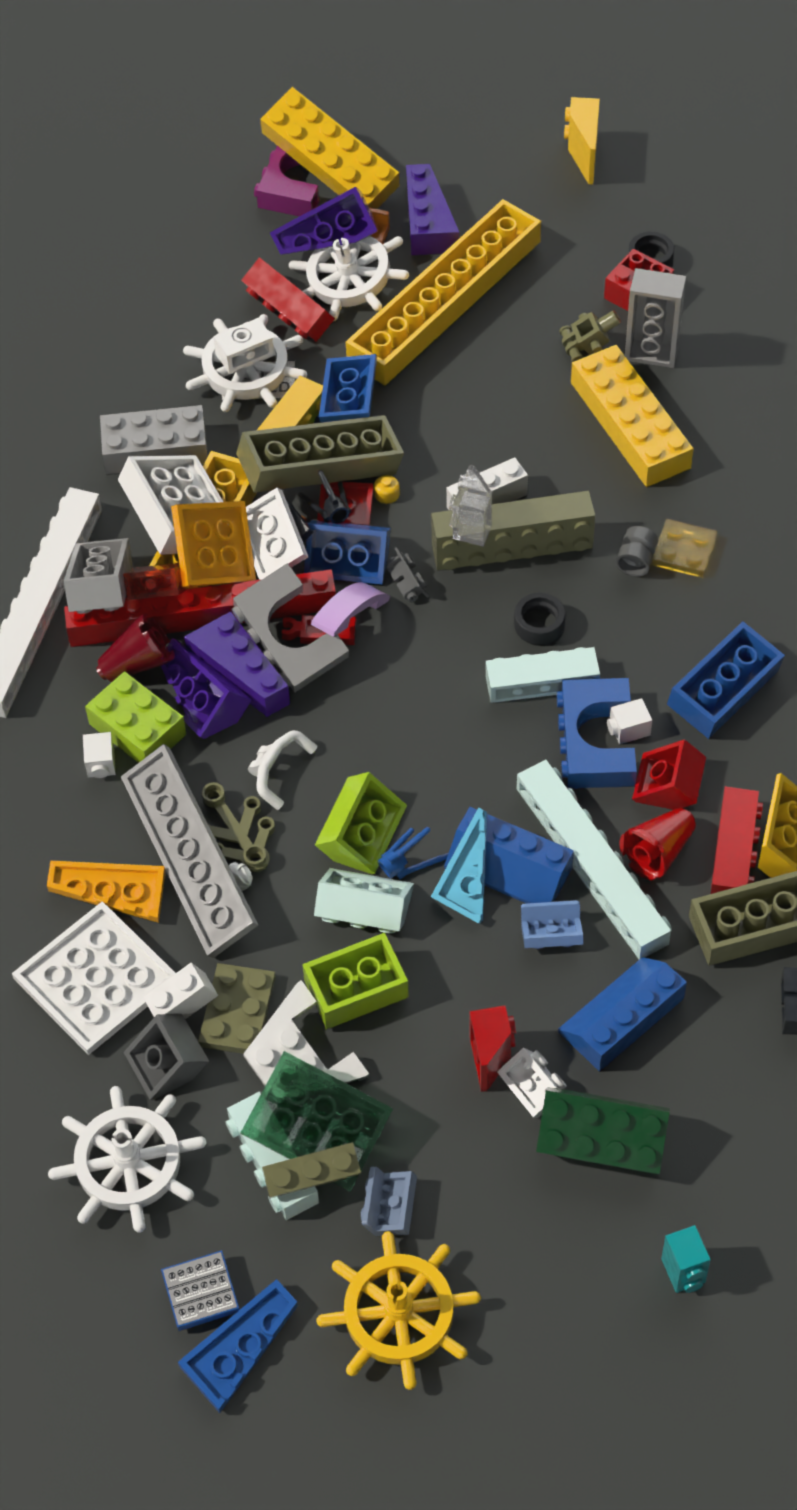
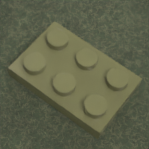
(238, 1010)

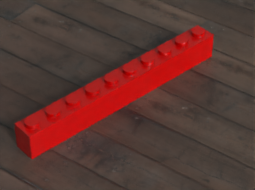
(190, 609)

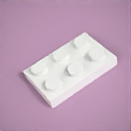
(273, 534)

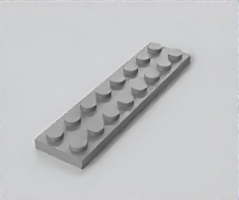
(189, 851)

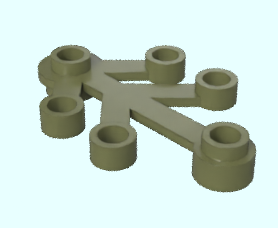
(238, 832)

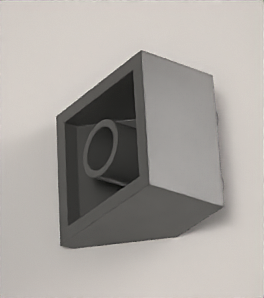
(165, 1055)

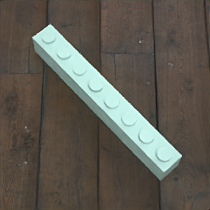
(594, 860)

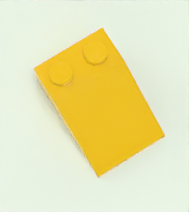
(583, 133)

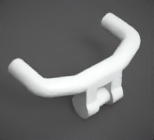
(267, 756)

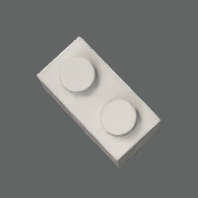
(181, 993)

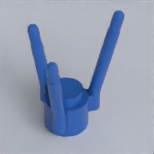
(394, 861)

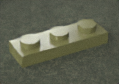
(311, 1170)

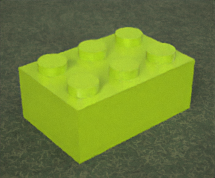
(135, 718)
(355, 980)

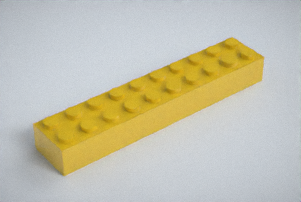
(446, 289)

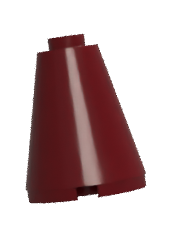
(136, 650)

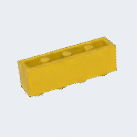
(297, 406)

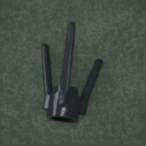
(335, 508)

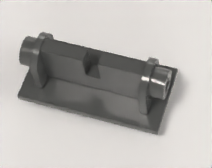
(413, 583)

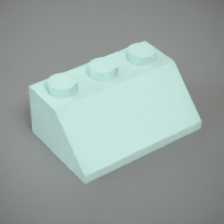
(363, 900)

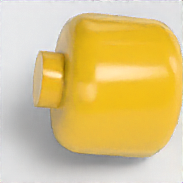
(386, 489)

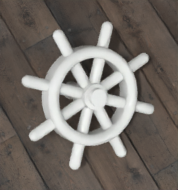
(349, 272)
(127, 1158)

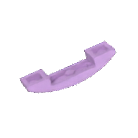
(336, 613)

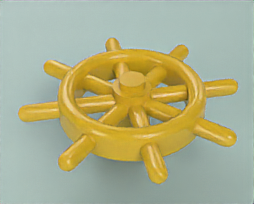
(398, 1309)

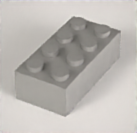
(654, 317)
(152, 433)
(96, 575)

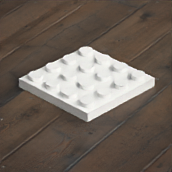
(93, 977)

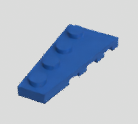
(234, 1348)

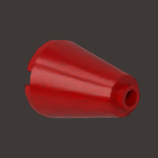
(657, 842)

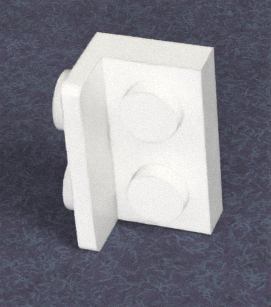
(530, 1079)

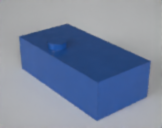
(725, 679)

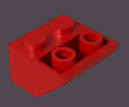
(620, 279)

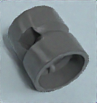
(637, 551)

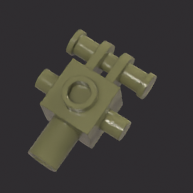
(588, 334)

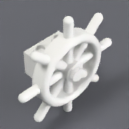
(242, 353)

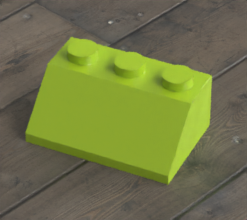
(361, 823)

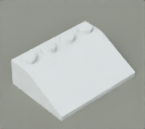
(162, 482)

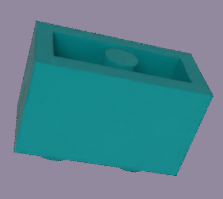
(685, 1259)

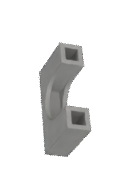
(295, 665)

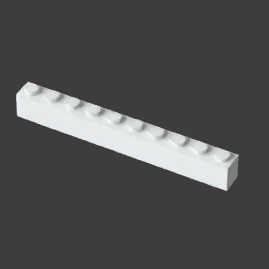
(43, 590)

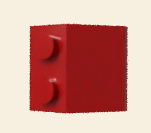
(670, 776)
(491, 1042)

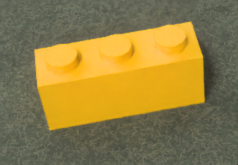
(780, 837)

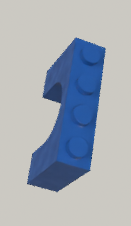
(586, 764)

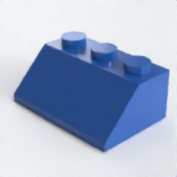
(347, 388)
(350, 550)

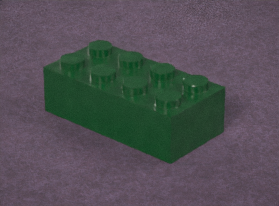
(603, 1130)

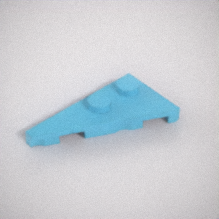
(463, 879)

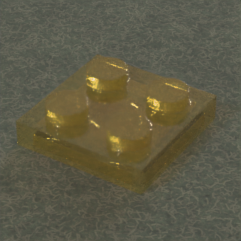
(684, 548)

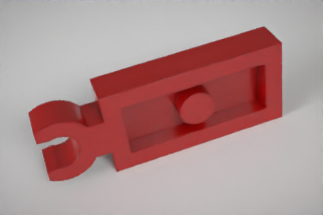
(310, 633)

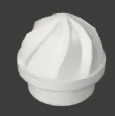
(242, 875)

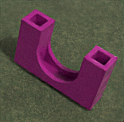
(281, 193)

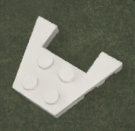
(282, 1035)

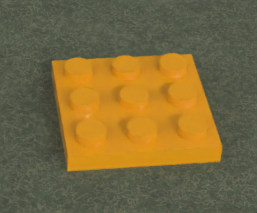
(213, 543)

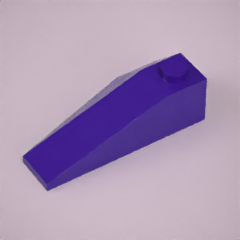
(339, 218)
(204, 693)

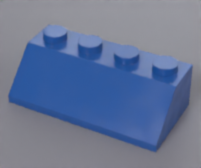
(519, 861)
(624, 1011)

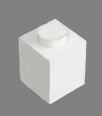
(629, 721)
(99, 755)

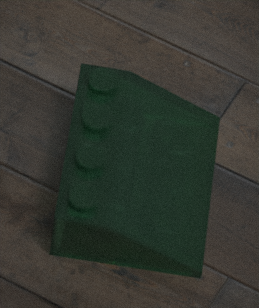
(312, 1112)

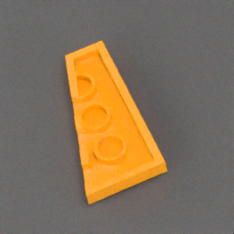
(121, 887)

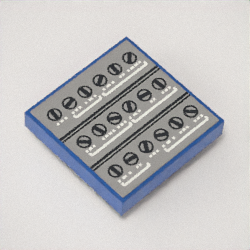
(200, 1290)

